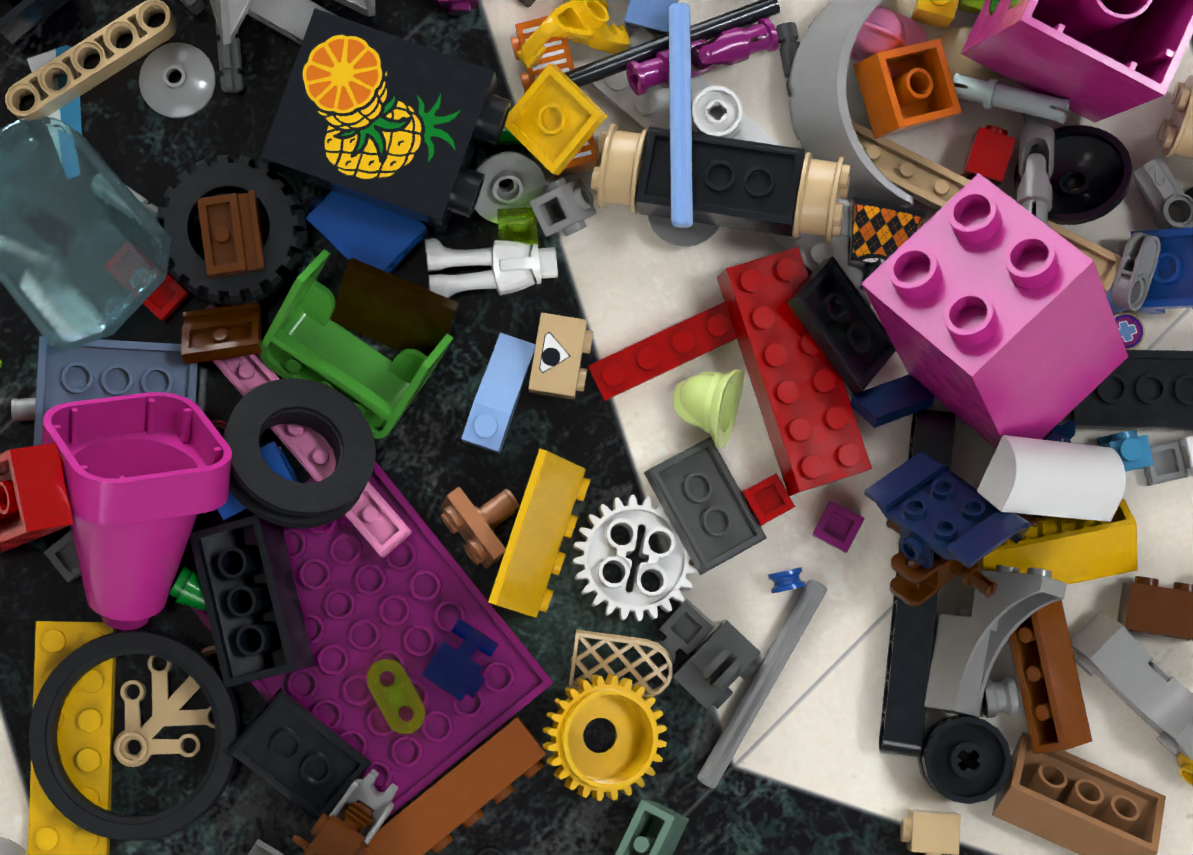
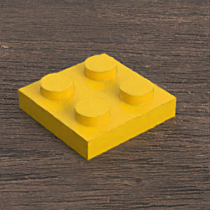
(554, 119)

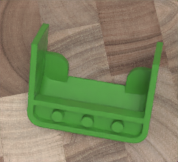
(340, 359)

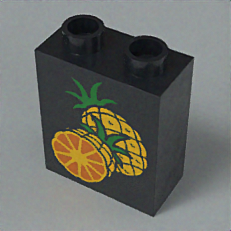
(385, 121)

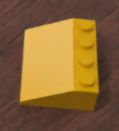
(538, 535)

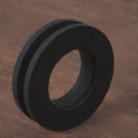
(312, 406)

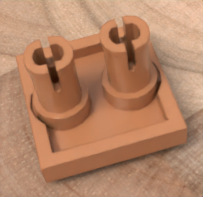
(478, 524)

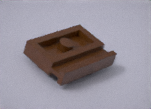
(231, 234)
(221, 333)

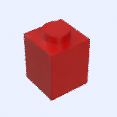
(988, 154)

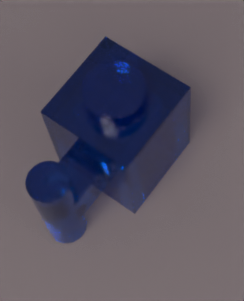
(454, 668)

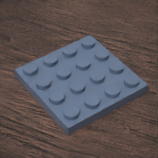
(108, 370)

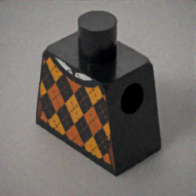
(877, 232)

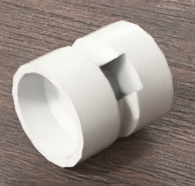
(716, 112)

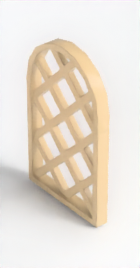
(631, 641)

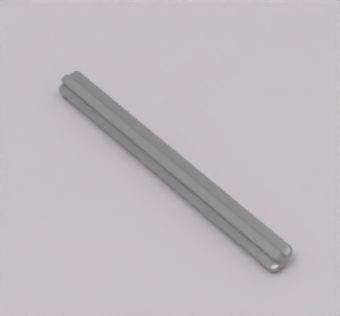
(762, 683)

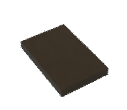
(392, 309)

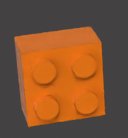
(907, 88)

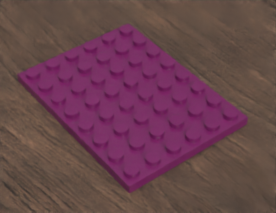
(398, 610)

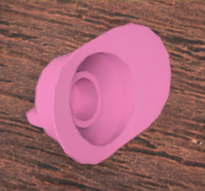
(886, 31)

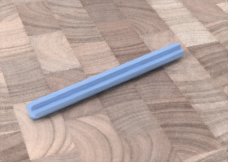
(680, 115)

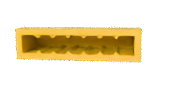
(1073, 548)

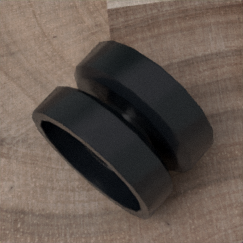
(987, 762)

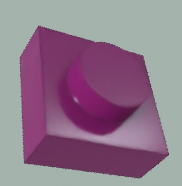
(838, 526)

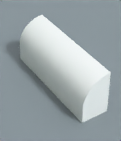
(1054, 479)

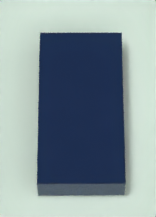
(892, 400)

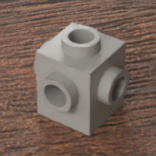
(563, 207)

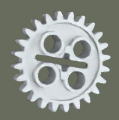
(601, 549)

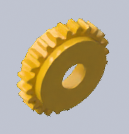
(634, 741)

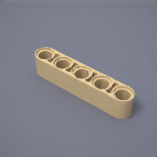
(111, 61)

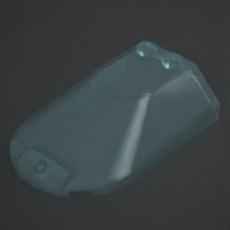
(72, 235)

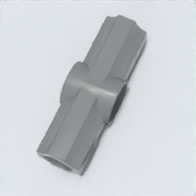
(1161, 191)

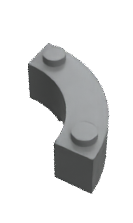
(1128, 671)

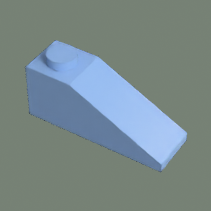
(498, 393)

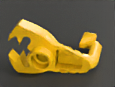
(582, 23)

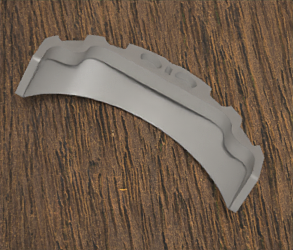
(820, 99)

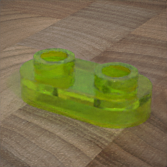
(393, 697)

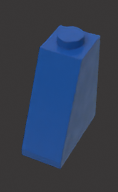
(365, 230)

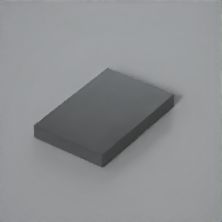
(705, 505)

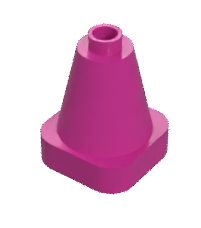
(135, 486)

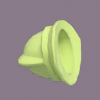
(710, 402)

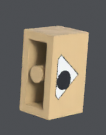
(559, 356)

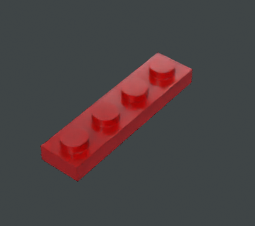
(663, 351)

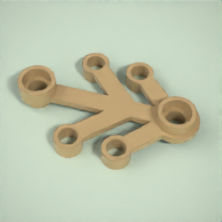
(164, 713)

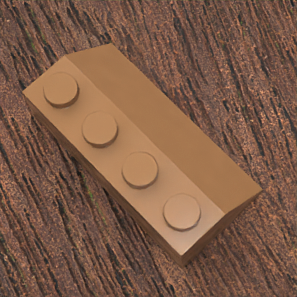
(1079, 804)

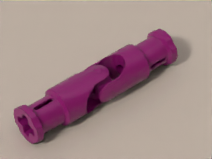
(725, 48)

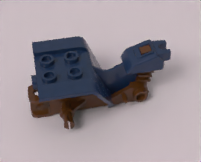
(944, 525)

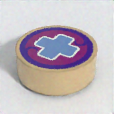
(1130, 329)

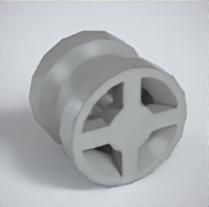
(1000, 697)

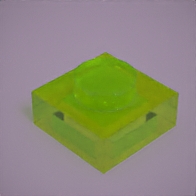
(518, 225)

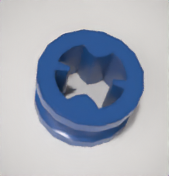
(786, 580)

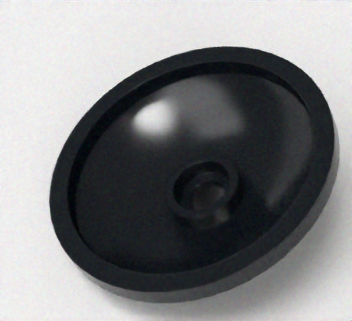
(1089, 161)

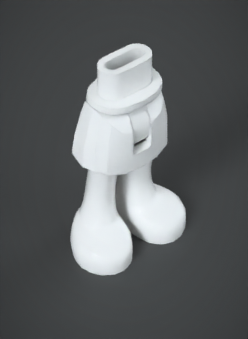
(511, 262)

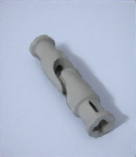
(1037, 155)

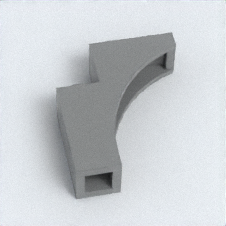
(972, 639)

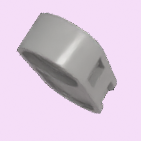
(1136, 271)

